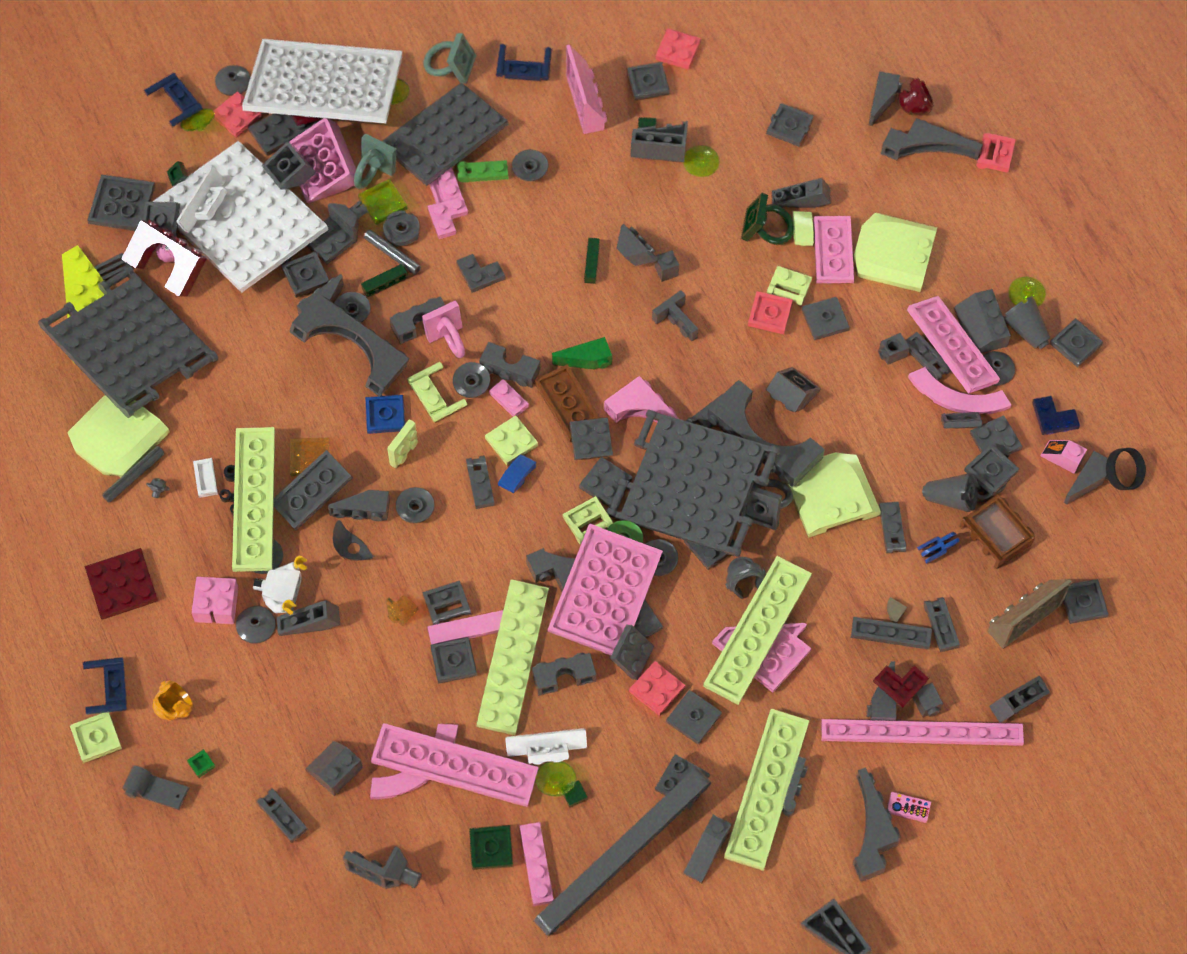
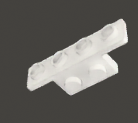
(203, 201)
(546, 746)

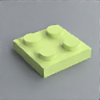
(511, 440)
(402, 444)
(95, 737)

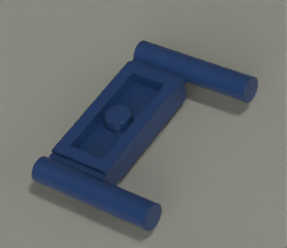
(523, 69)
(179, 95)
(114, 685)

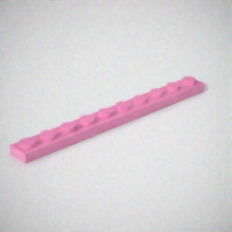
(922, 732)

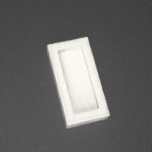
(205, 477)

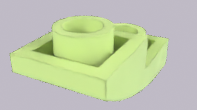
(803, 228)

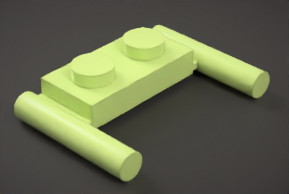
(430, 396)

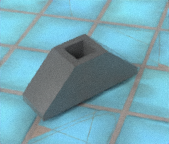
(634, 247)

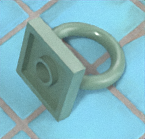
(459, 60)
(378, 156)

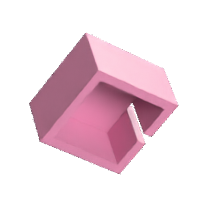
(215, 596)

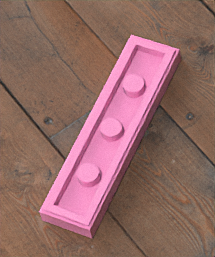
(467, 627)

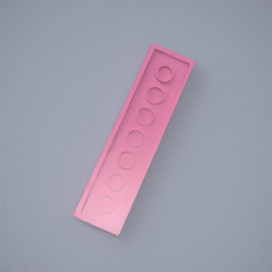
(454, 765)

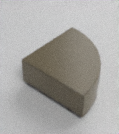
(895, 610)

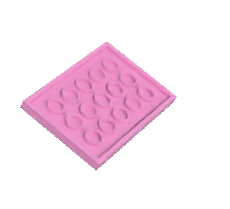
(604, 589)

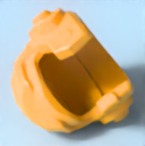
(172, 701)

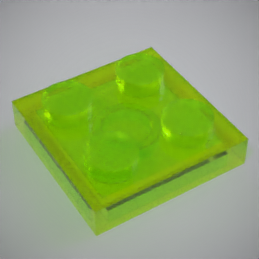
(382, 201)

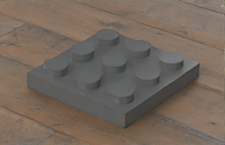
(120, 202)

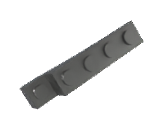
(928, 138)
(545, 565)
(879, 831)

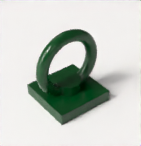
(756, 217)

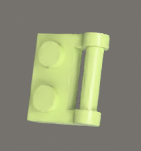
(790, 281)
(585, 514)

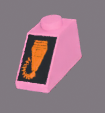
(1064, 454)

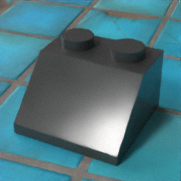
(288, 167)
(792, 389)
(335, 767)

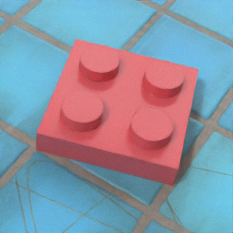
(678, 49)
(232, 116)
(770, 312)
(657, 688)

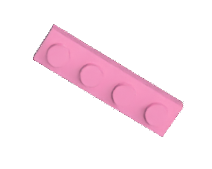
(536, 864)

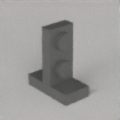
(671, 309)

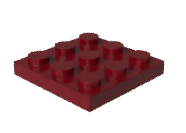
(121, 583)

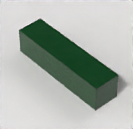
(592, 260)
(384, 280)

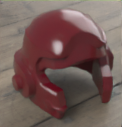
(917, 100)

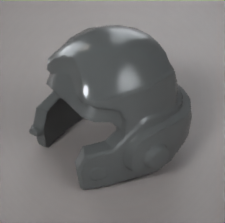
(740, 569)

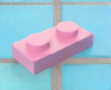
(508, 398)

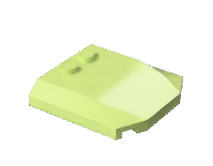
(894, 251)
(114, 441)
(834, 494)

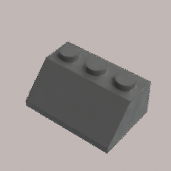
(983, 321)

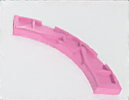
(955, 400)
(404, 782)

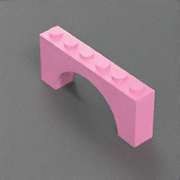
(635, 401)

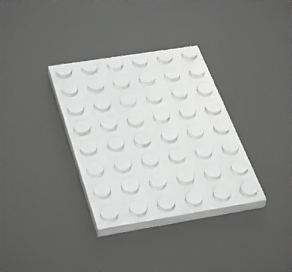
(323, 81)
(254, 224)

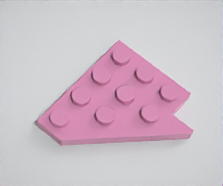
(781, 659)

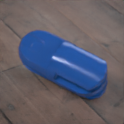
(939, 546)

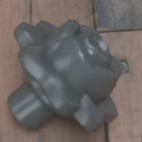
(157, 486)

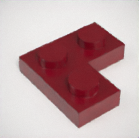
(899, 688)

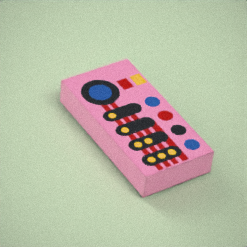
(909, 807)

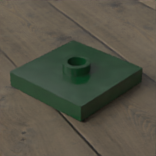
(491, 847)

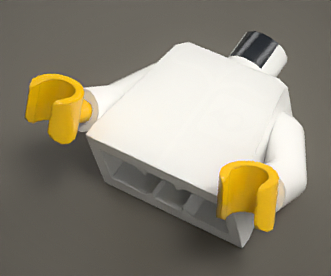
(282, 586)

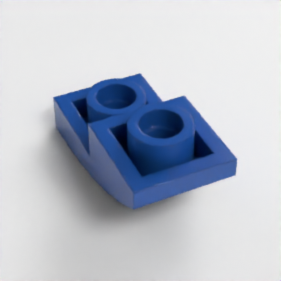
(515, 474)

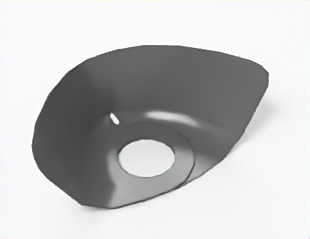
(343, 538)

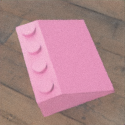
(584, 92)
(330, 158)

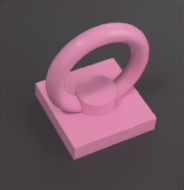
(445, 323)

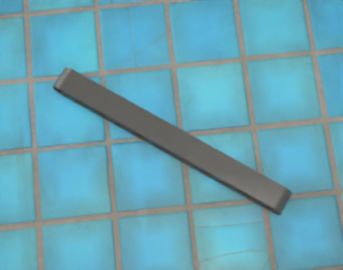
(622, 852)

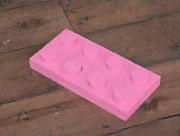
(833, 249)

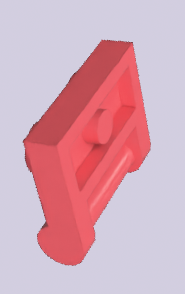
(1002, 152)

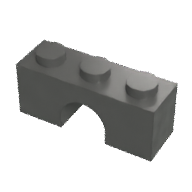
(404, 323)
(522, 372)
(579, 667)

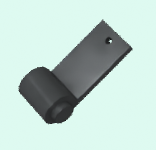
(155, 789)

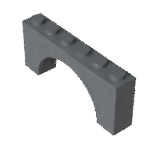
(326, 318)
(730, 416)

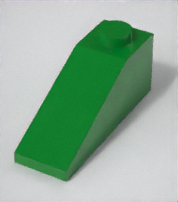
(588, 355)

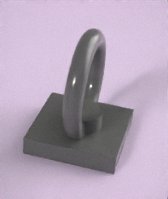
(765, 506)

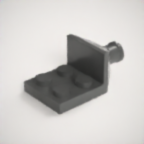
(341, 231)
(394, 872)

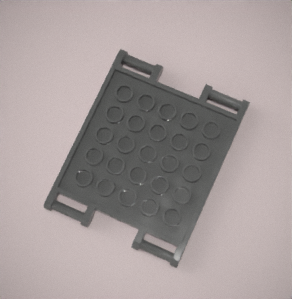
(127, 341)
(693, 483)

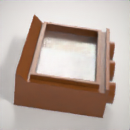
(998, 530)

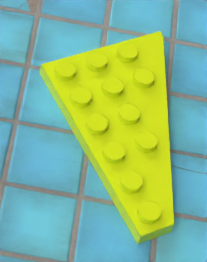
(80, 279)

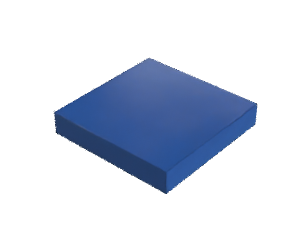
(385, 414)

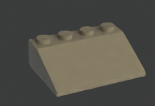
(1028, 611)

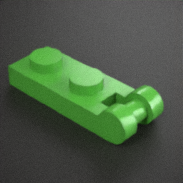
(482, 171)

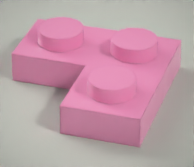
(444, 212)

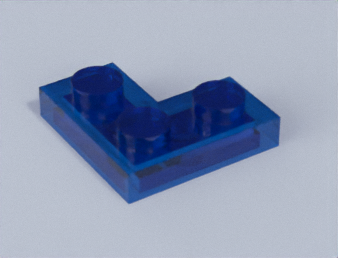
(1051, 420)

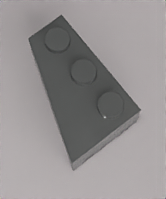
(660, 143)
(836, 930)

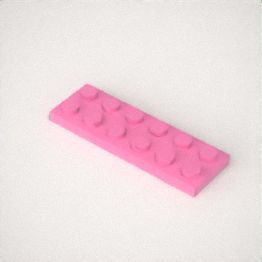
(953, 344)

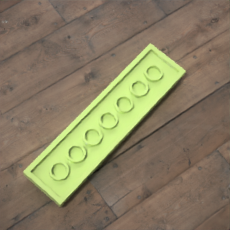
(253, 499)
(757, 630)
(512, 657)
(766, 789)

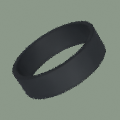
(1140, 469)

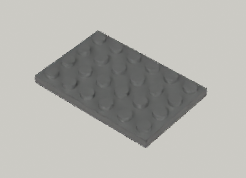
(445, 133)

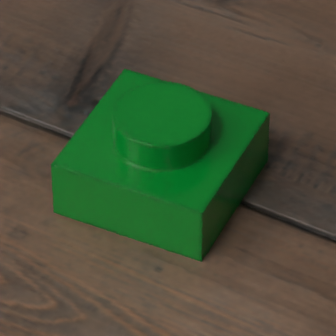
(201, 763)

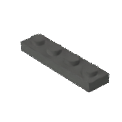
(891, 633)

